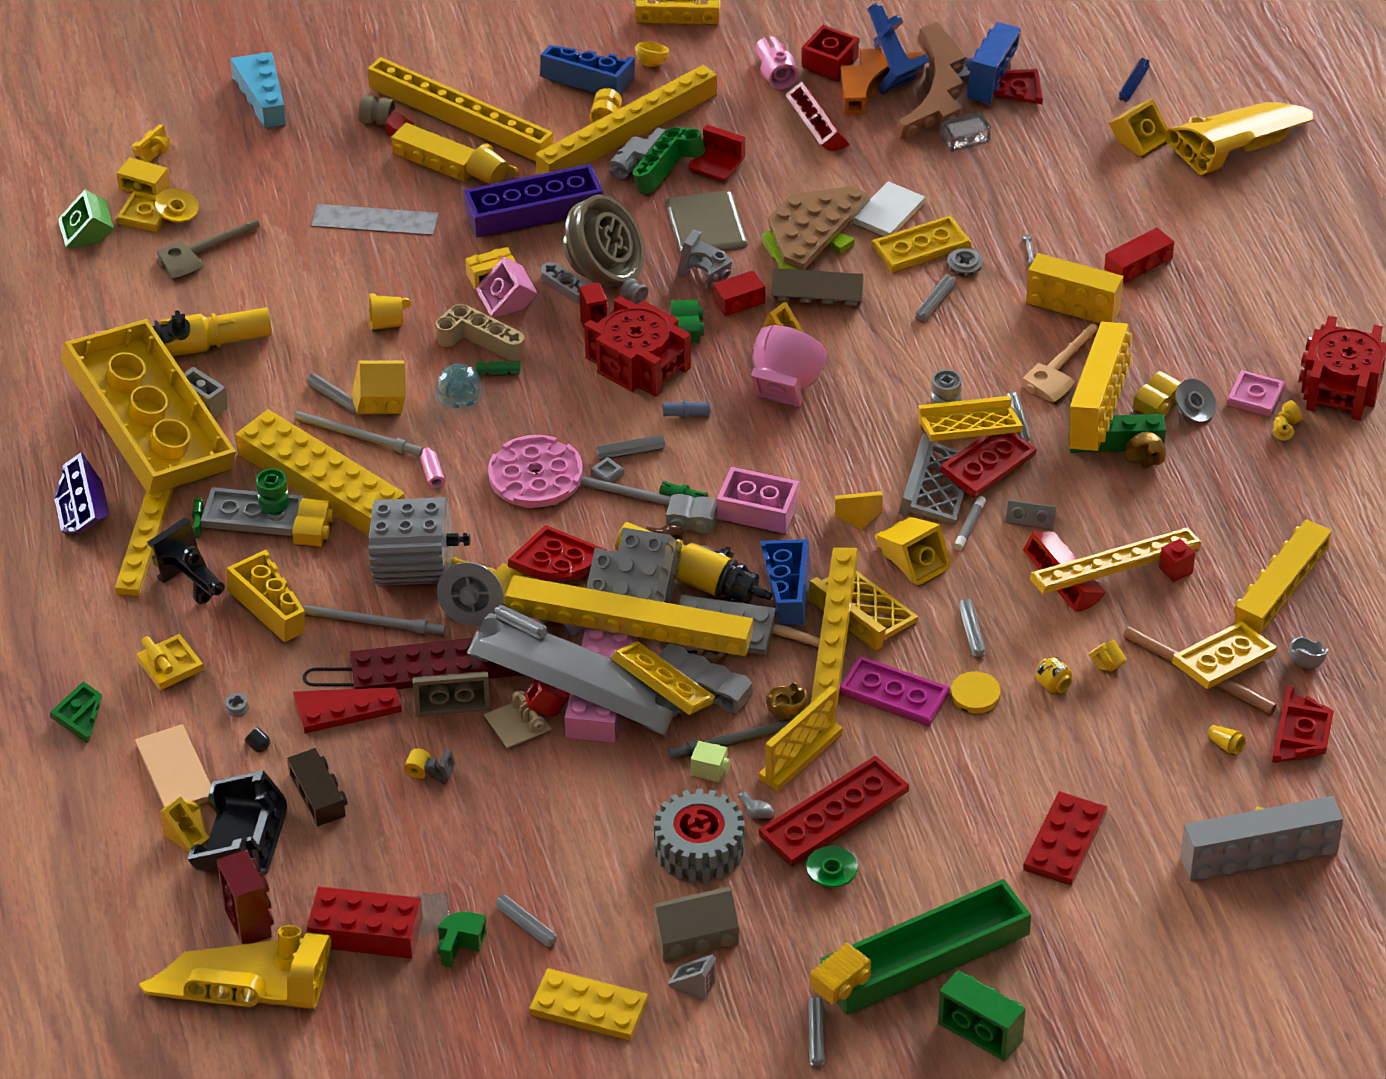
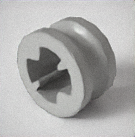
(231, 701)

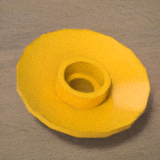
(176, 205)

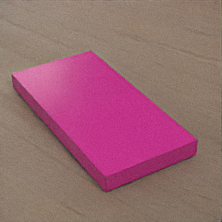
(894, 691)

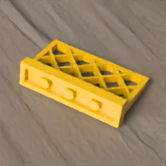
(973, 416)
(863, 626)
(801, 741)

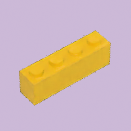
(432, 151)

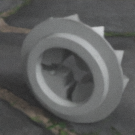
(967, 256)

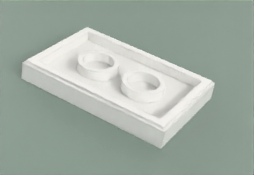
(889, 209)

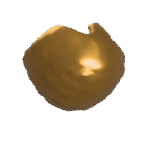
(1146, 449)
(786, 702)

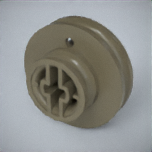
(603, 241)

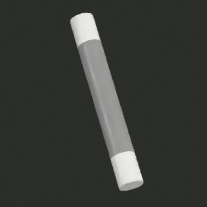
(969, 523)

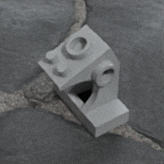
(706, 257)

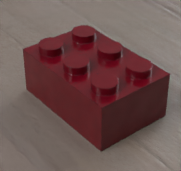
(245, 897)

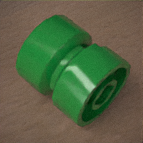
(272, 490)

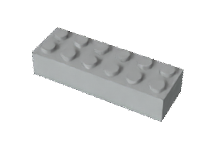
(1261, 838)

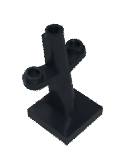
(178, 552)

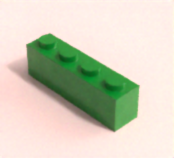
(1124, 428)

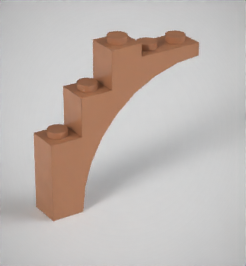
(946, 86)

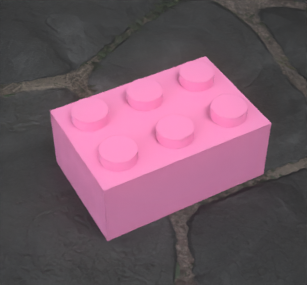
(758, 500)

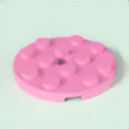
(558, 475)

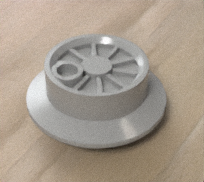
(469, 593)

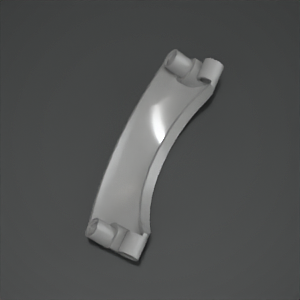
(573, 671)

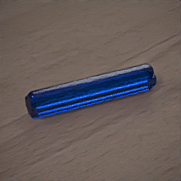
(1134, 80)

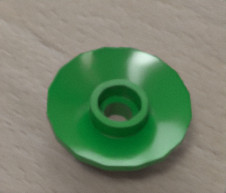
(832, 866)

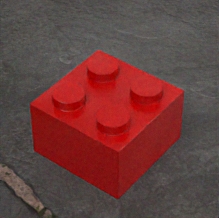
(828, 51)

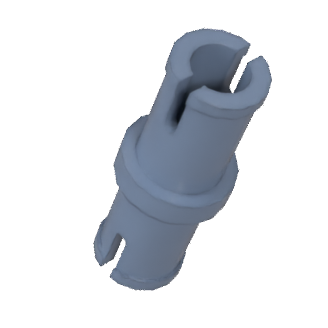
(686, 409)

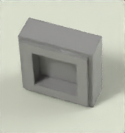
(607, 470)

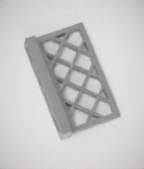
(917, 480)

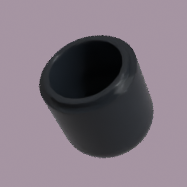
(258, 740)

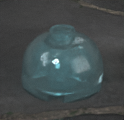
(458, 385)

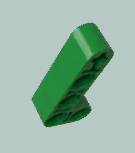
(664, 154)

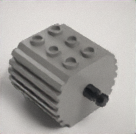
(411, 541)

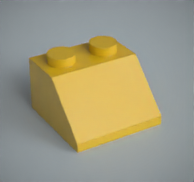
(1140, 128)
(379, 387)

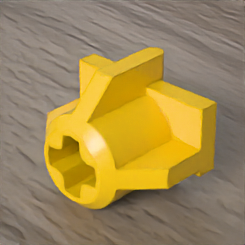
(1108, 656)

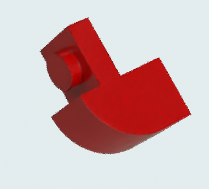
(545, 698)

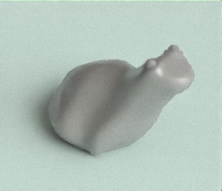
(756, 808)

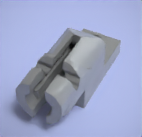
(632, 153)

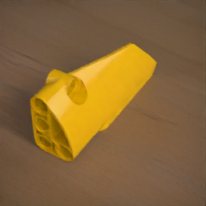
(1208, 140)
(267, 972)

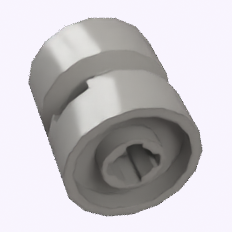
(946, 386)

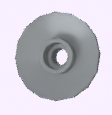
(1195, 400)

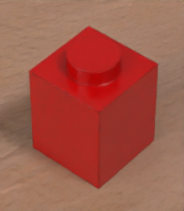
(1177, 560)

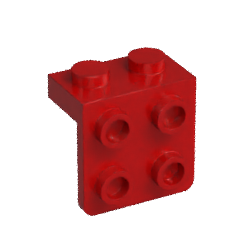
(722, 153)

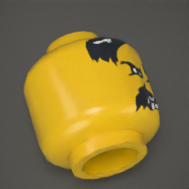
(1054, 675)

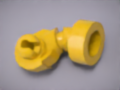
(1289, 414)

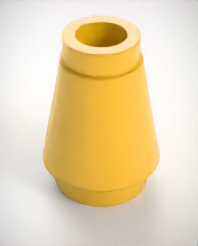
(1228, 739)

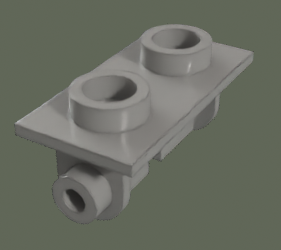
(1030, 514)

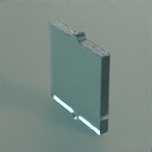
(433, 910)

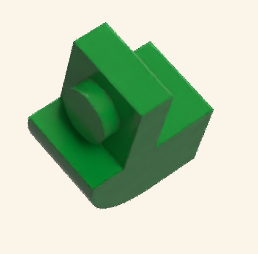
(458, 931)

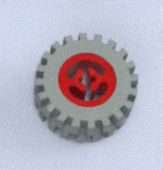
(699, 852)

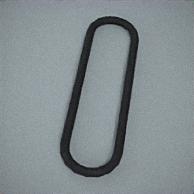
(327, 669)

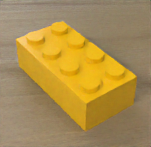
(1074, 289)

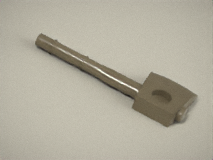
(181, 259)

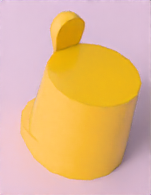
(489, 166)
(386, 311)

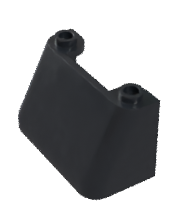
(247, 818)

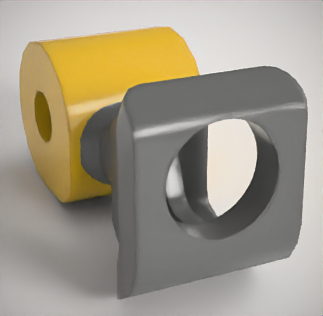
(420, 763)

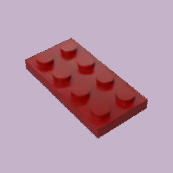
(987, 461)
(1065, 838)

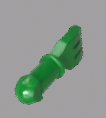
(197, 515)

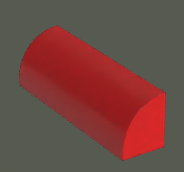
(817, 118)
(1048, 550)

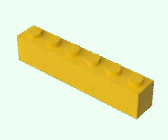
(1282, 576)

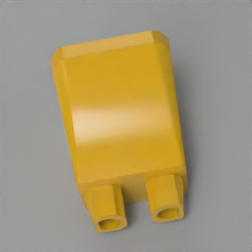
(915, 548)

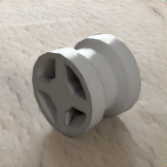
(633, 291)

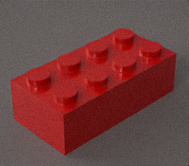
(367, 921)

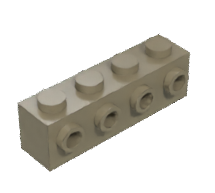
(817, 285)

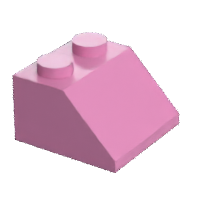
(506, 289)

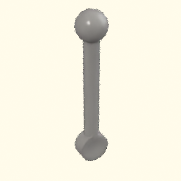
(1027, 239)

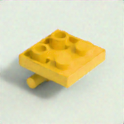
(168, 661)

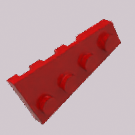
(340, 707)

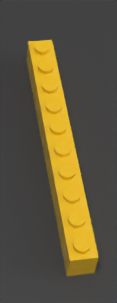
(458, 109)
(629, 121)
(630, 615)

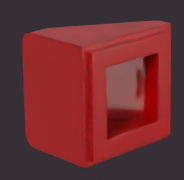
(395, 122)

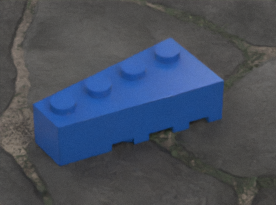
(992, 61)
(586, 69)
(788, 575)

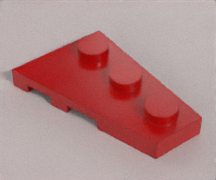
(1021, 86)

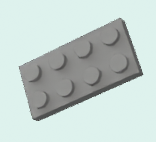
(240, 512)
(762, 617)

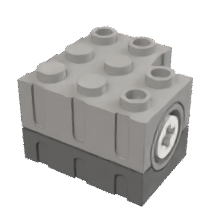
(639, 568)

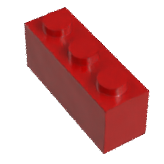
(1140, 255)

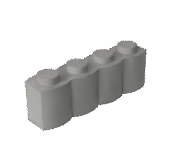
(729, 688)

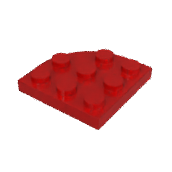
(554, 556)

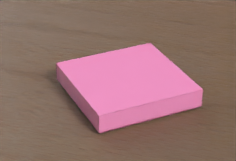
(1256, 393)

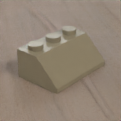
(451, 693)
(696, 923)

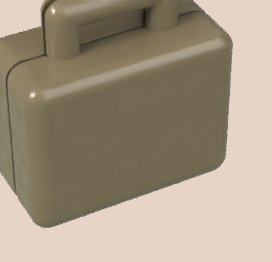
(712, 215)

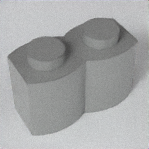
(692, 513)

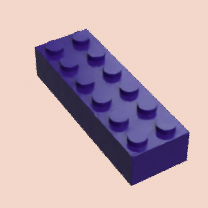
(529, 200)

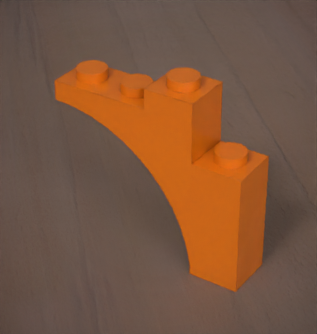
(862, 80)

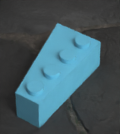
(260, 84)

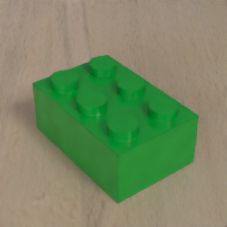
(981, 1015)

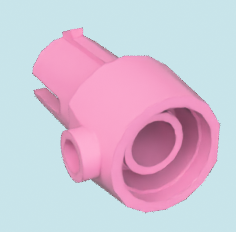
(776, 64)

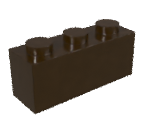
(317, 786)

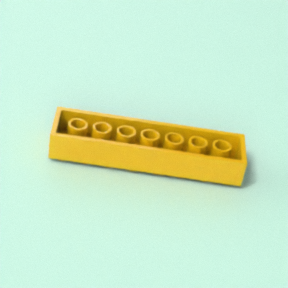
(1100, 386)
(314, 468)

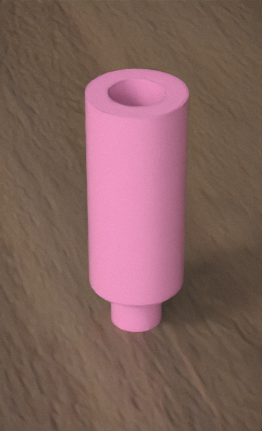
(432, 468)

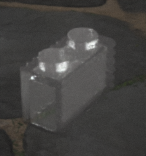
(965, 131)

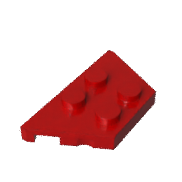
(1302, 728)

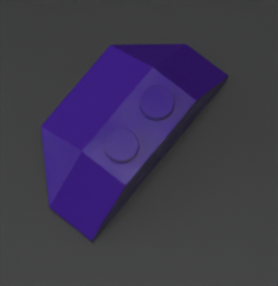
(80, 497)

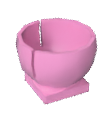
(785, 364)

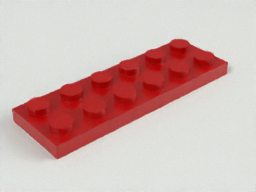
(833, 810)

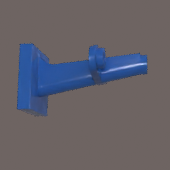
(901, 67)

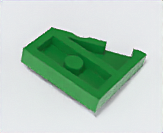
(79, 711)

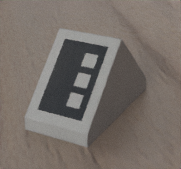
(695, 977)

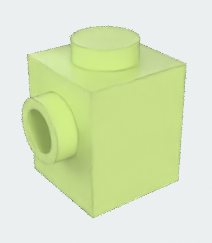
(709, 761)

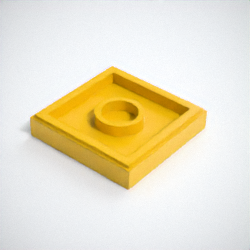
(140, 213)

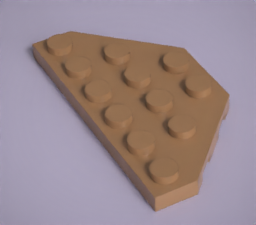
(812, 220)

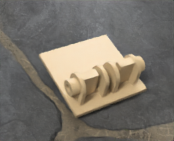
(516, 721)

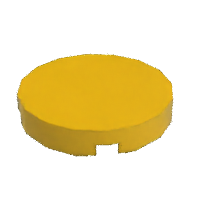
(975, 692)

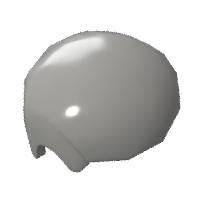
(1307, 653)

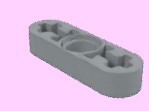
(555, 274)

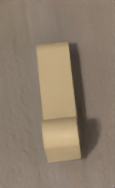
(481, 329)

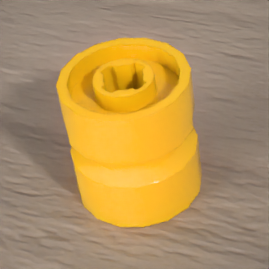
(605, 103)

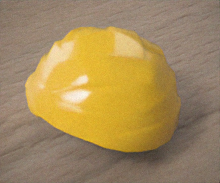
(651, 53)

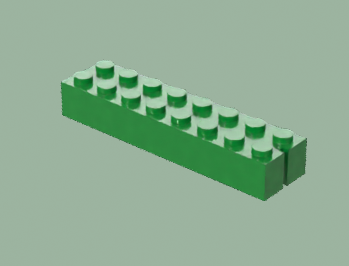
(938, 942)

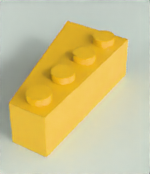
(266, 595)

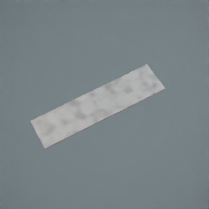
(375, 219)

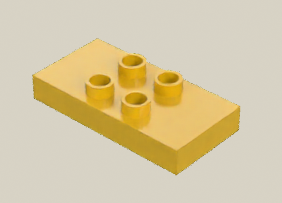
(148, 406)

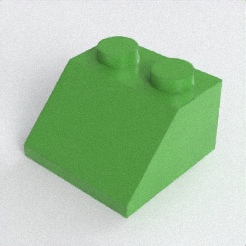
(85, 221)

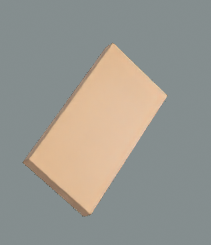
(174, 766)

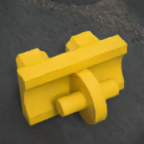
(152, 144)

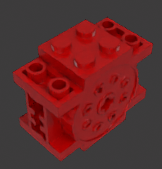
(637, 346)
(1343, 367)

